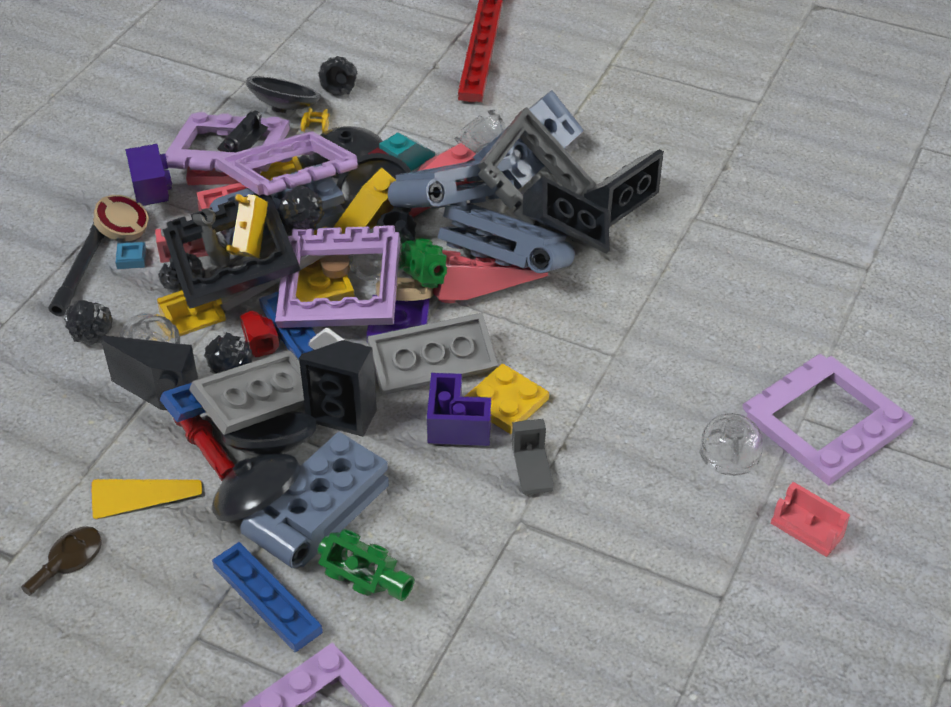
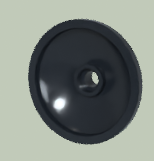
(282, 94)
(352, 138)
(368, 165)
(273, 435)
(254, 485)

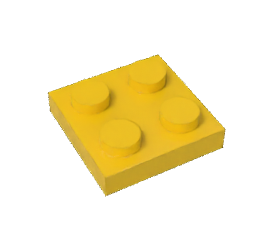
(511, 395)

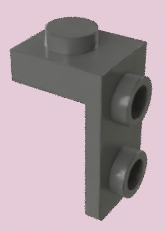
(531, 457)

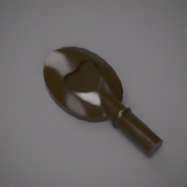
(67, 555)

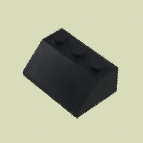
(629, 186)
(568, 214)
(340, 386)

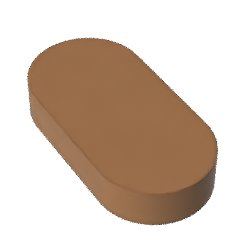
(335, 266)

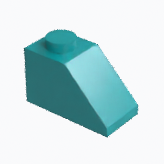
(407, 150)

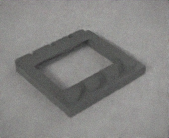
(545, 148)

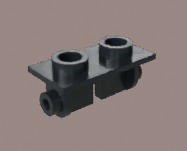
(245, 134)

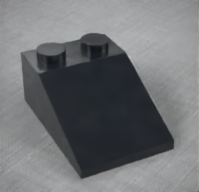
(149, 366)

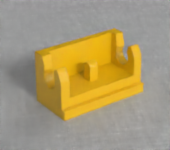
(248, 226)
(189, 320)

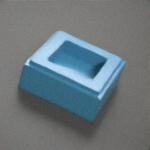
(131, 255)

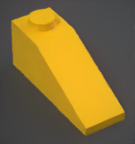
(369, 203)

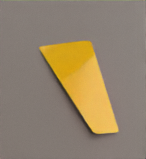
(126, 495)

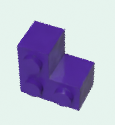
(149, 174)
(454, 417)

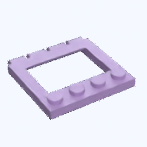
(180, 156)
(240, 164)
(349, 310)
(849, 448)
(312, 675)

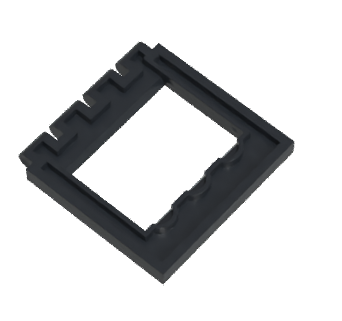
(229, 280)

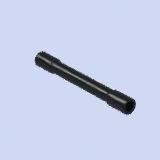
(66, 292)

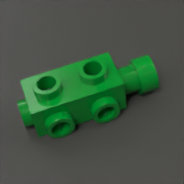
(422, 259)
(361, 566)

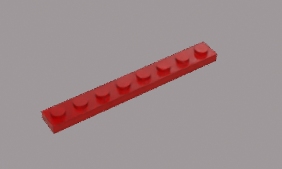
(480, 51)

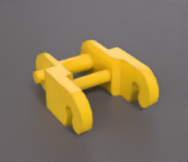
(307, 119)

